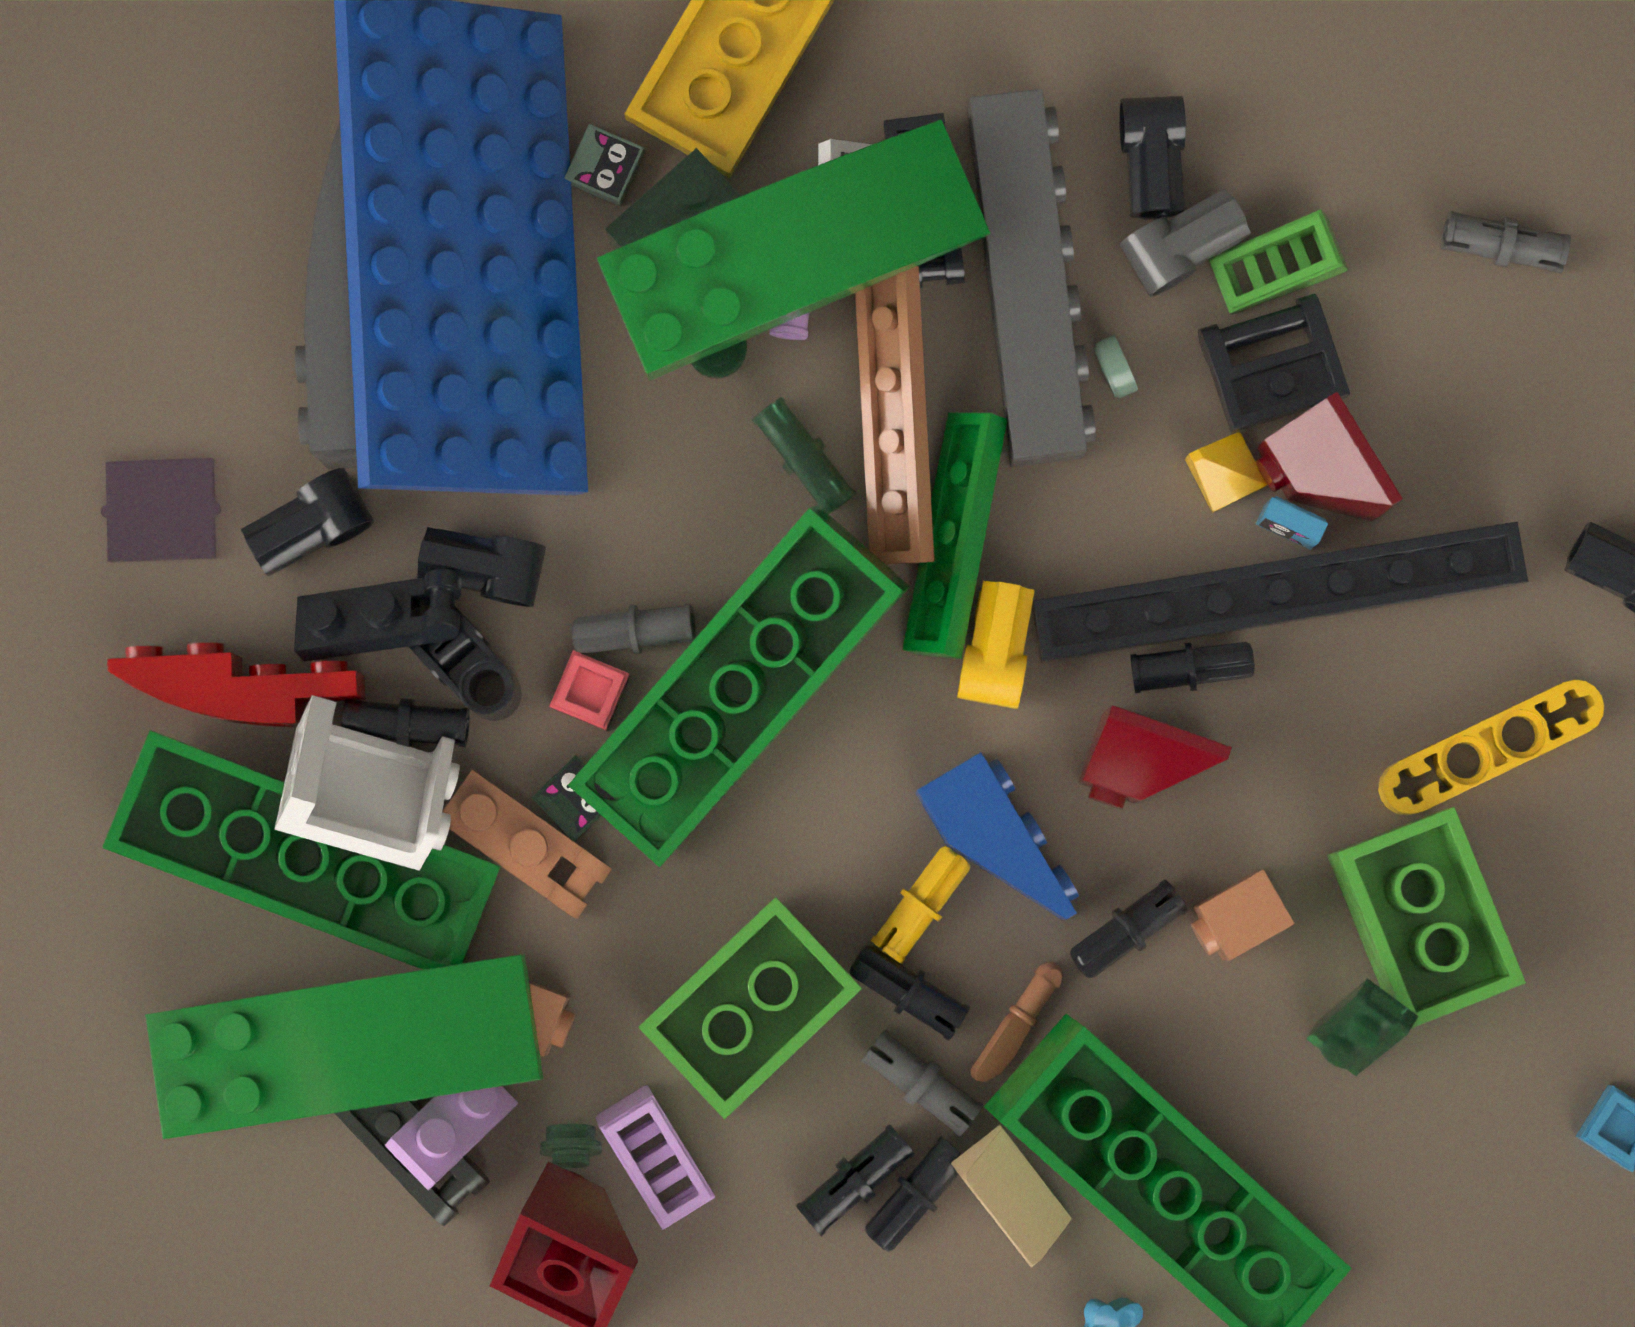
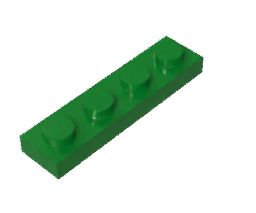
(959, 523)

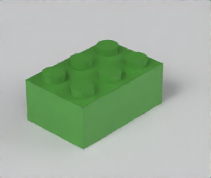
(1427, 916)
(750, 1008)

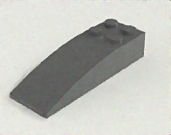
(326, 356)

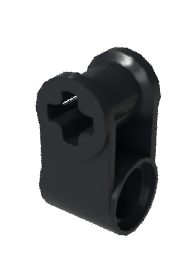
(462, 666)

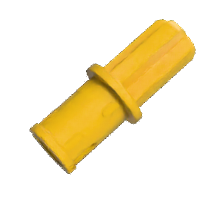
(921, 904)

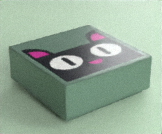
(604, 165)

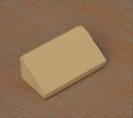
(1013, 1194)

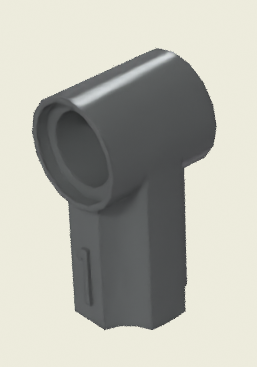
(1170, 250)

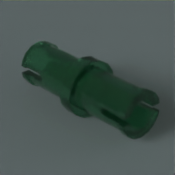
(804, 456)

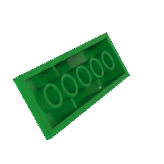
(792, 247)
(739, 684)
(218, 830)
(344, 1046)
(1165, 1182)

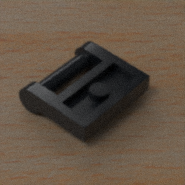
(1278, 382)

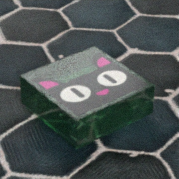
(565, 805)

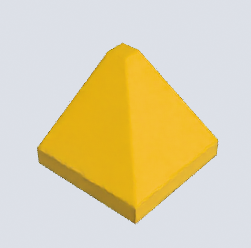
(1225, 471)

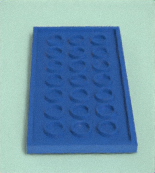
(460, 248)

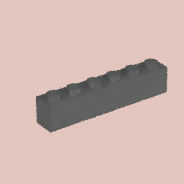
(1028, 278)

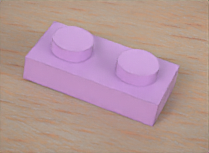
(448, 1131)

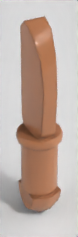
(1016, 1025)

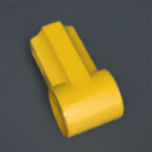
(995, 660)

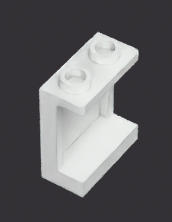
(365, 790)

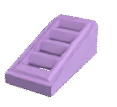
(625, 1113)

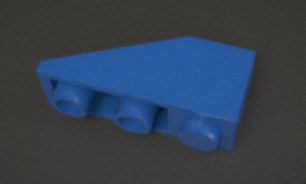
(983, 826)

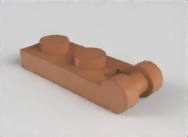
(523, 843)

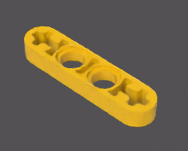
(1489, 744)

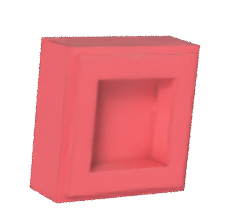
(589, 690)

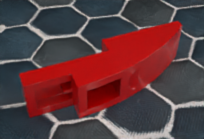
(215, 687)

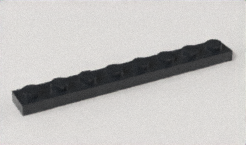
(1279, 592)

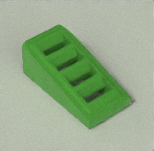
(1309, 274)

